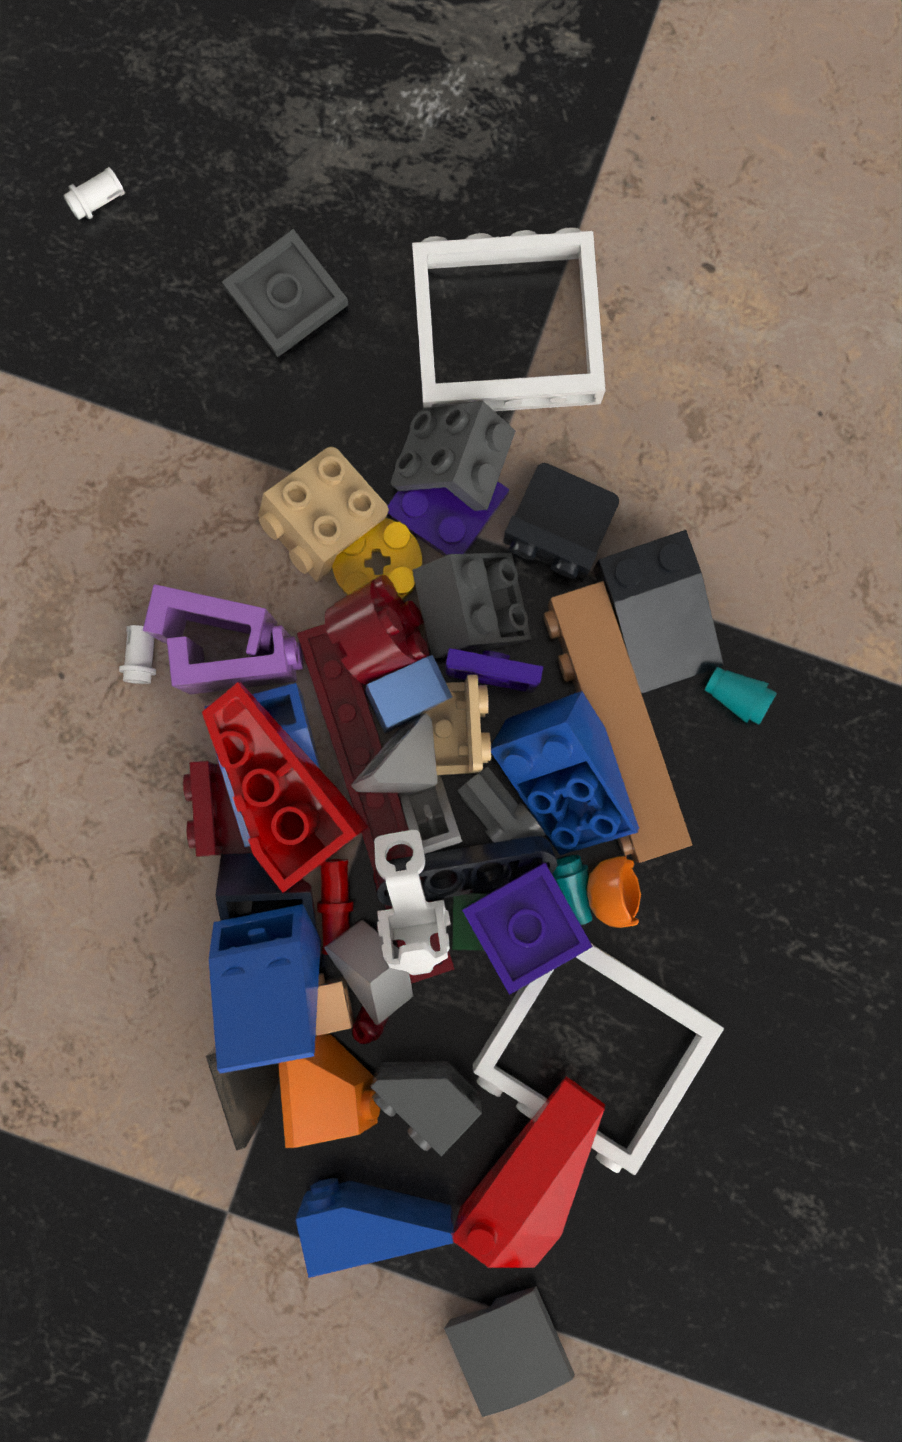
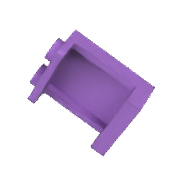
(173, 607)
(196, 676)

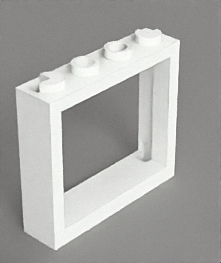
(517, 248)
(609, 1152)

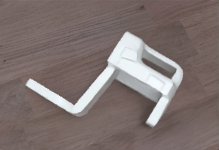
(411, 915)

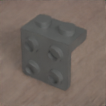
(457, 450)

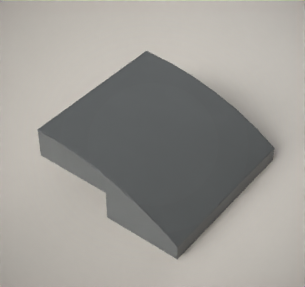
(509, 1351)

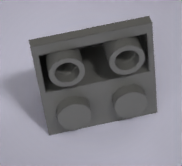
(471, 603)
(429, 1098)

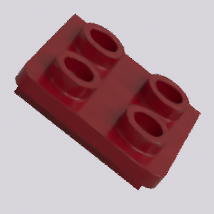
(214, 823)

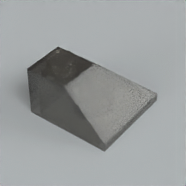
(244, 1097)

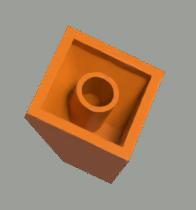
(326, 1095)

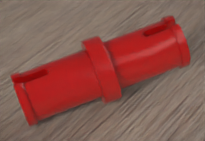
(334, 899)

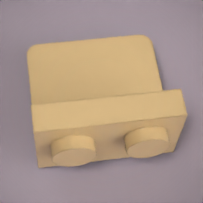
(320, 511)
(457, 729)

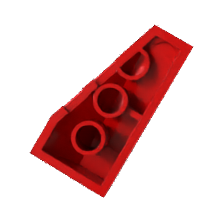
(285, 799)
(531, 1188)

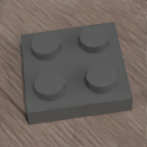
(285, 293)

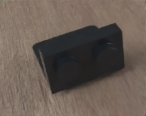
(561, 521)

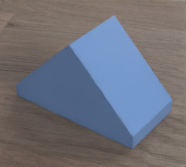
(407, 693)

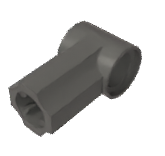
(498, 809)

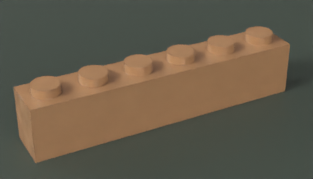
(602, 669)

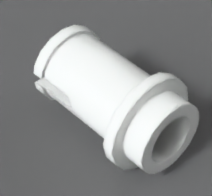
(93, 194)
(138, 656)

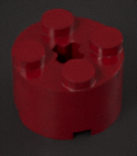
(376, 630)

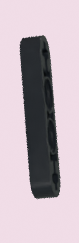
(466, 863)

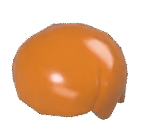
(614, 892)

